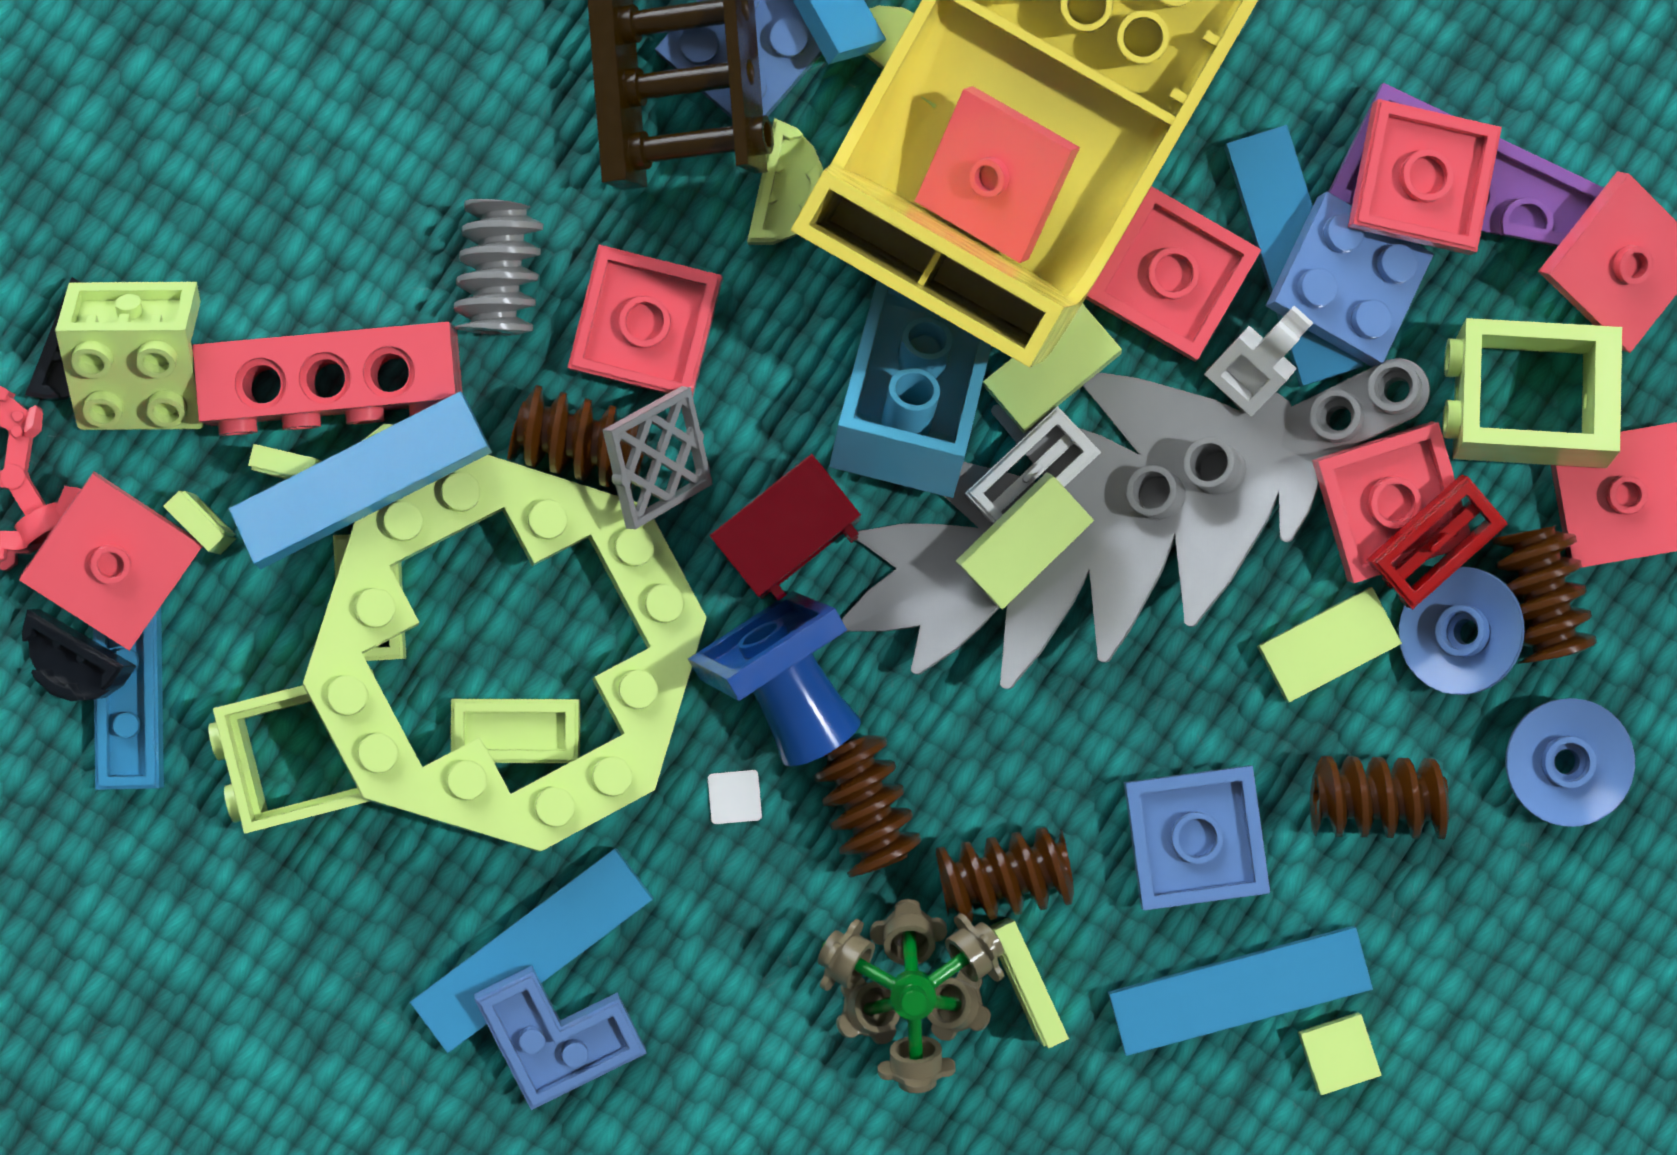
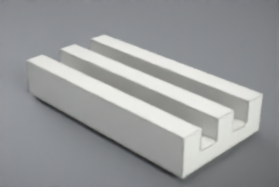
(1073, 435)

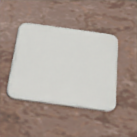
(734, 797)

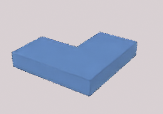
(552, 1053)

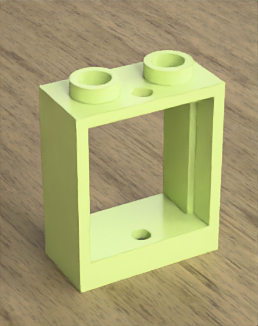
(1600, 395)
(245, 794)

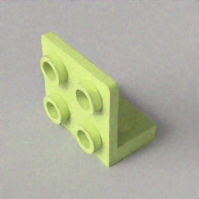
(130, 354)

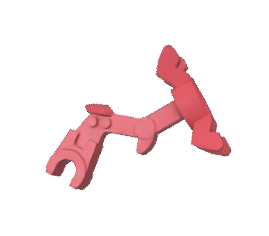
(39, 517)

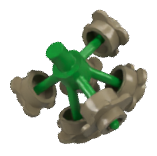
(947, 1002)

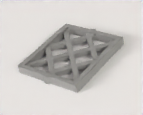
(691, 440)

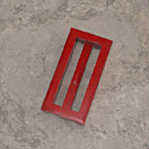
(1419, 524)

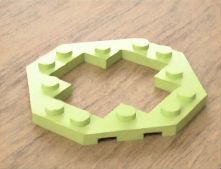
(465, 784)

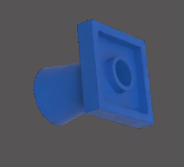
(776, 663)

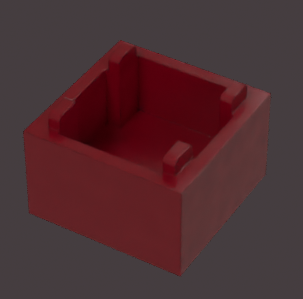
(787, 527)

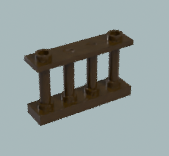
(624, 88)

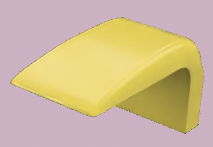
(1094, 72)

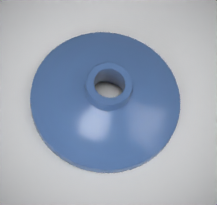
(1434, 641)
(1601, 766)

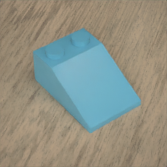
(910, 397)

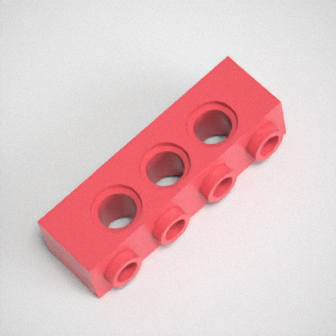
(228, 370)

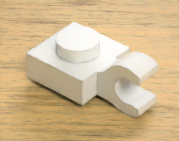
(1256, 365)

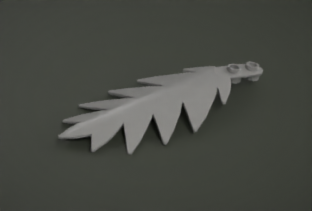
(1198, 479)

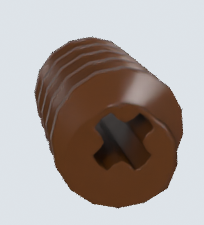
(567, 437)
(1546, 592)
(1379, 795)
(867, 804)
(1006, 874)

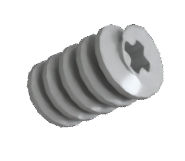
(497, 267)

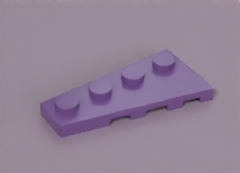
(1526, 194)

